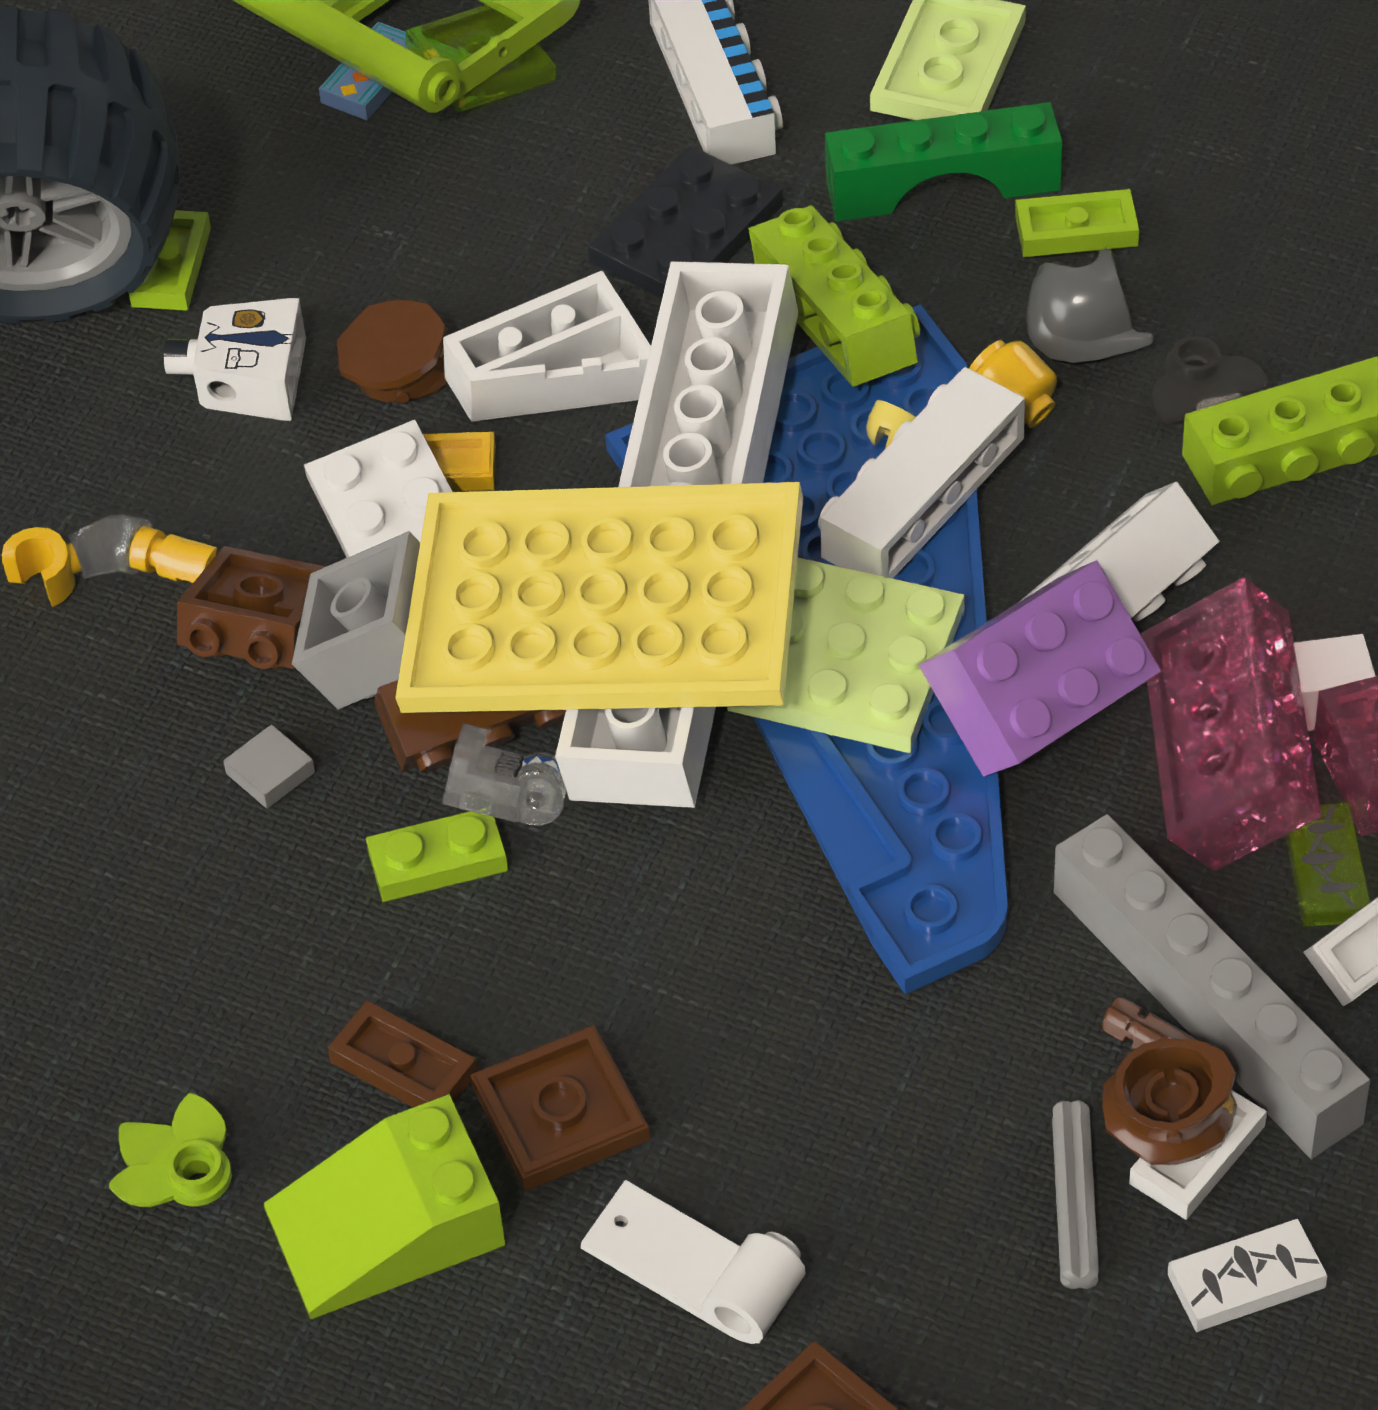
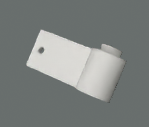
(696, 1267)

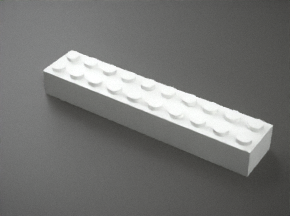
(698, 421)

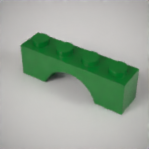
(880, 163)

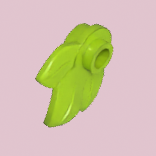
(166, 1156)

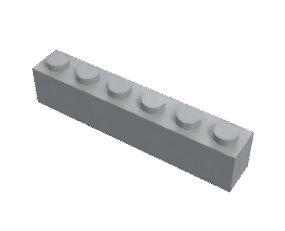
(1211, 986)

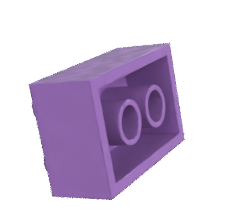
(1040, 668)

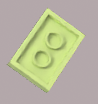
(947, 58)

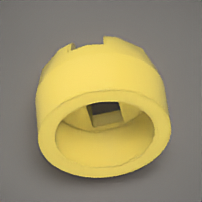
(885, 420)

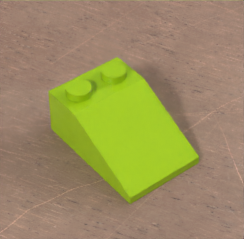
(387, 1209)

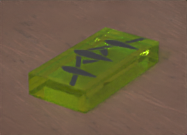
(1328, 867)

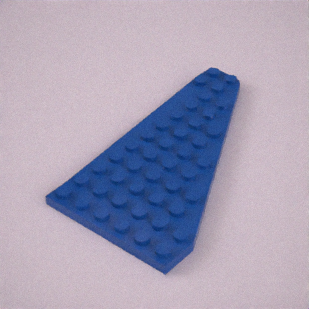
(901, 830)

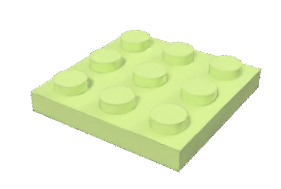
(860, 654)

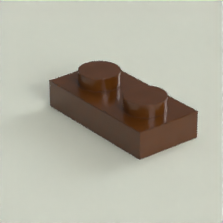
(400, 1057)

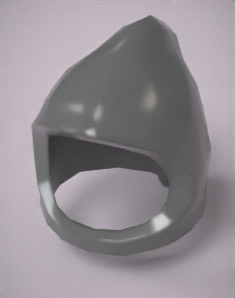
(1081, 312)

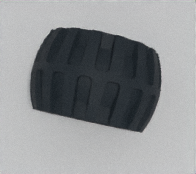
(80, 166)

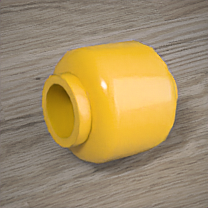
(1021, 371)

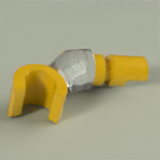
(101, 549)

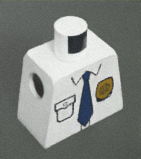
(244, 357)

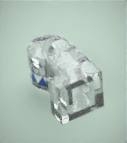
(503, 782)

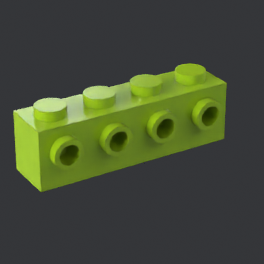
(839, 296)
(1284, 432)

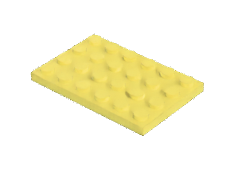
(602, 598)

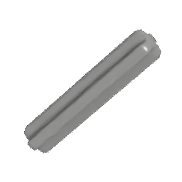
(1075, 1195)

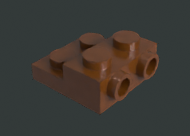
(245, 608)

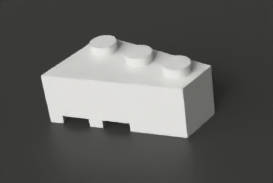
(549, 354)

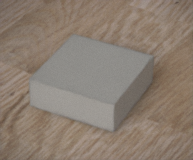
(269, 766)

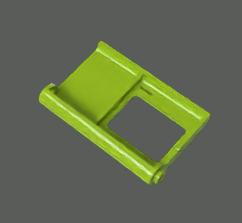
(430, 83)

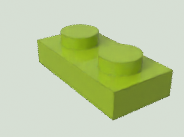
(1076, 223)
(177, 266)
(436, 854)

